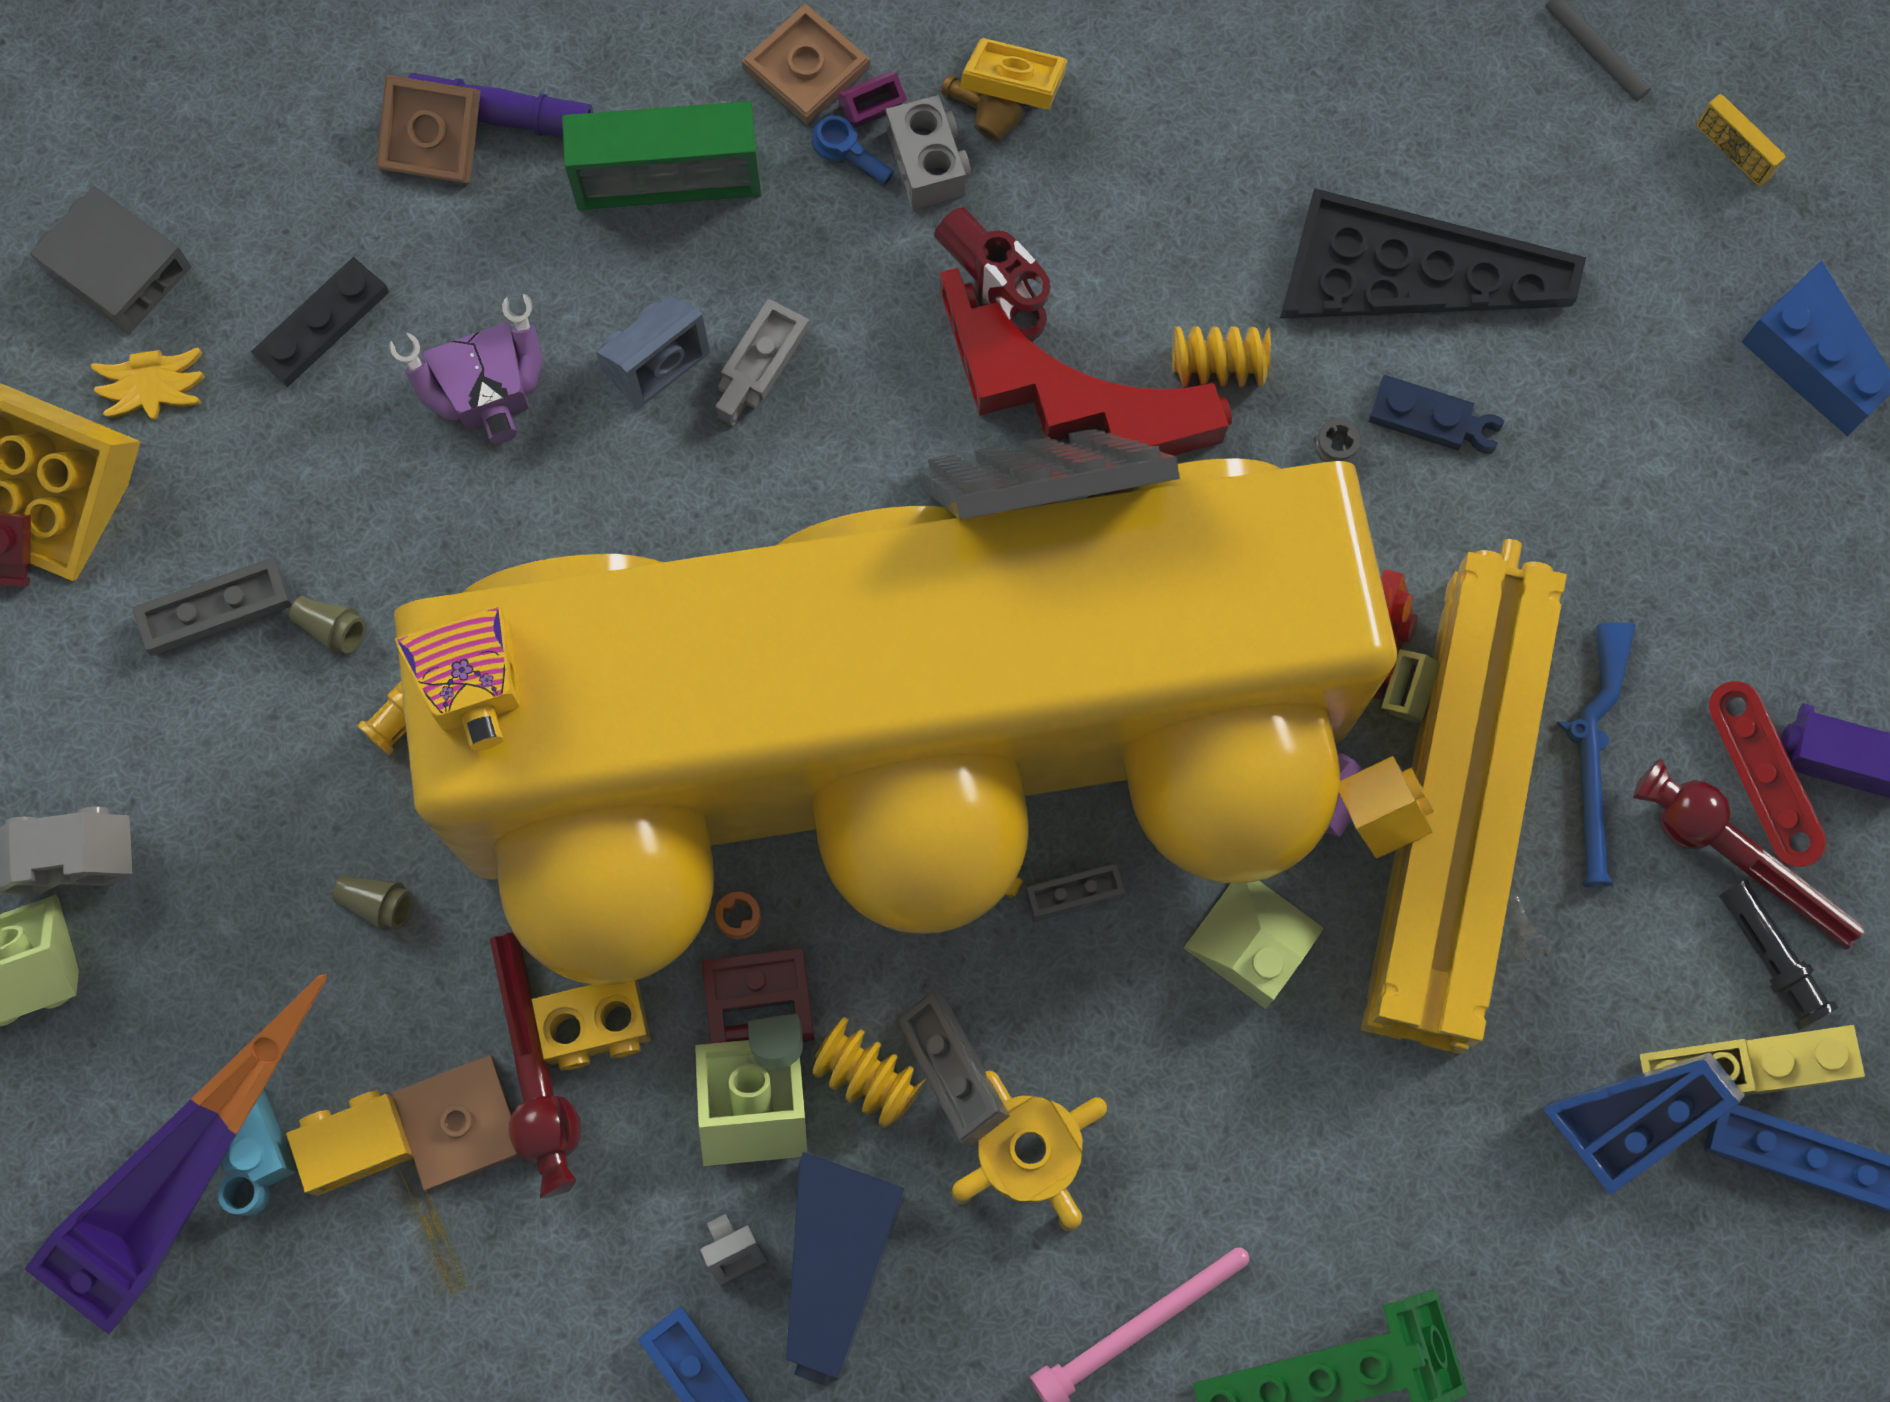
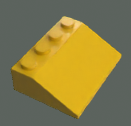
(62, 475)

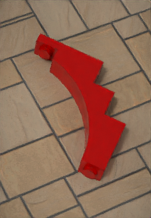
(1012, 371)

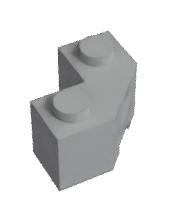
(64, 849)

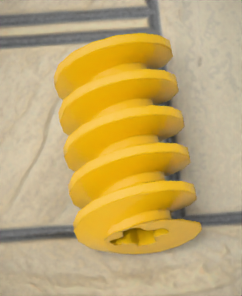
(1221, 355)
(866, 1074)

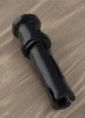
(1788, 974)

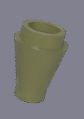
(332, 625)
(377, 901)

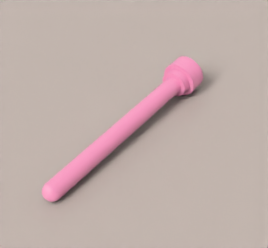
(1059, 1381)

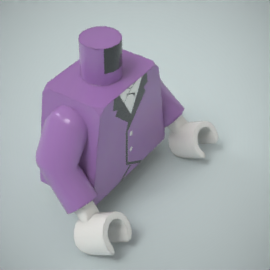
(480, 375)

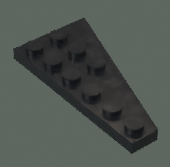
(1398, 262)

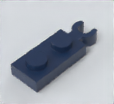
(1431, 415)

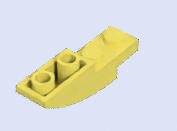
(1777, 1061)

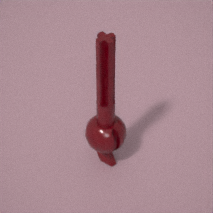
(1699, 817)
(544, 1125)

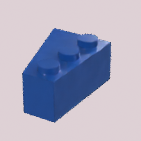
(1643, 1117)

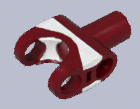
(997, 266)

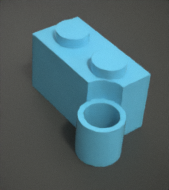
(257, 1156)

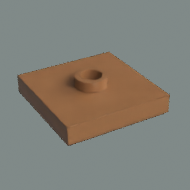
(806, 64)
(428, 129)
(456, 1122)

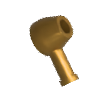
(994, 115)

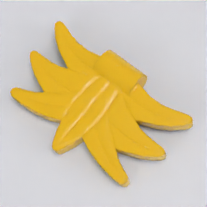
(149, 382)

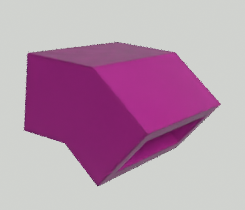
(883, 83)

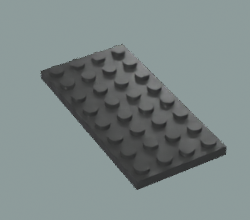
(1044, 472)

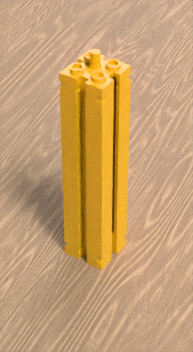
(1475, 767)

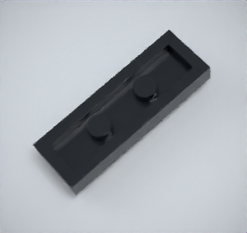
(320, 321)

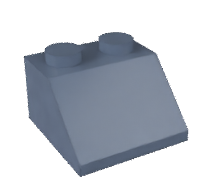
(654, 349)

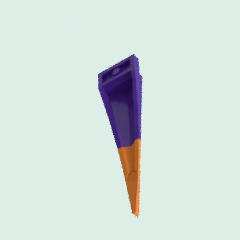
(127, 1227)

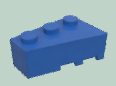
(1822, 351)

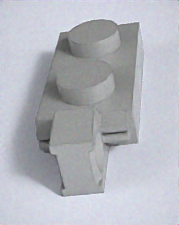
(759, 359)

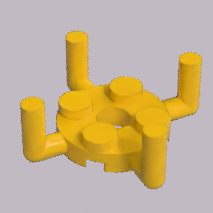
(1042, 1179)

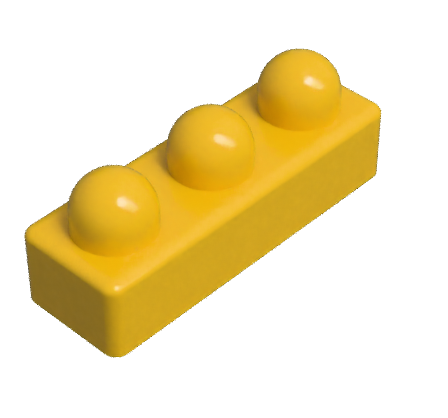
(906, 698)

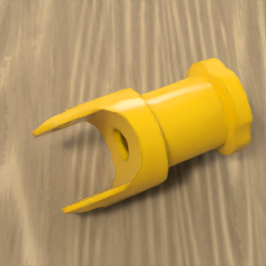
(387, 723)

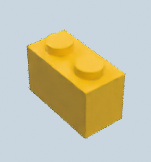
(1386, 806)
(349, 1144)

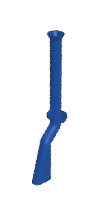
(1613, 652)

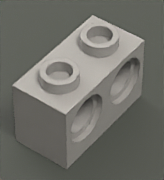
(921, 153)

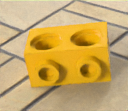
(590, 1007)

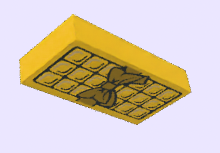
(1740, 140)

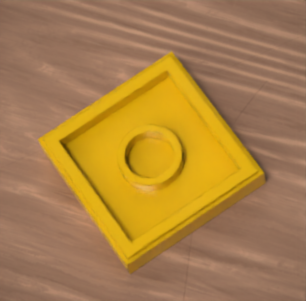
(1014, 73)

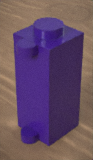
(1839, 751)

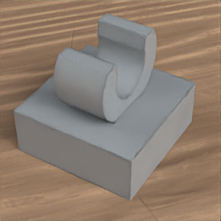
(732, 1251)

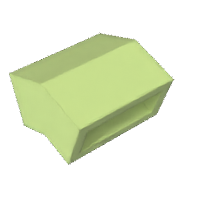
(1420, 686)

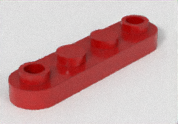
(1767, 774)

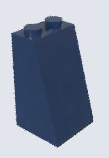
(837, 1253)

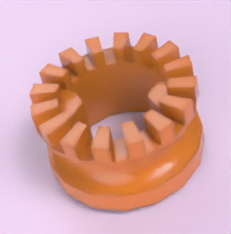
(728, 903)

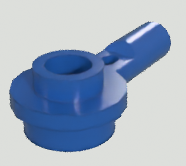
(837, 140)

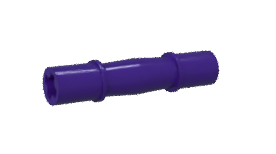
(517, 109)

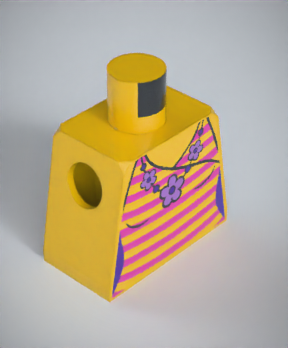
(466, 673)

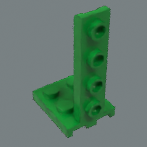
(1410, 1357)

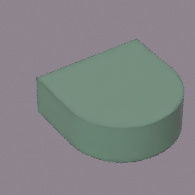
(776, 1041)

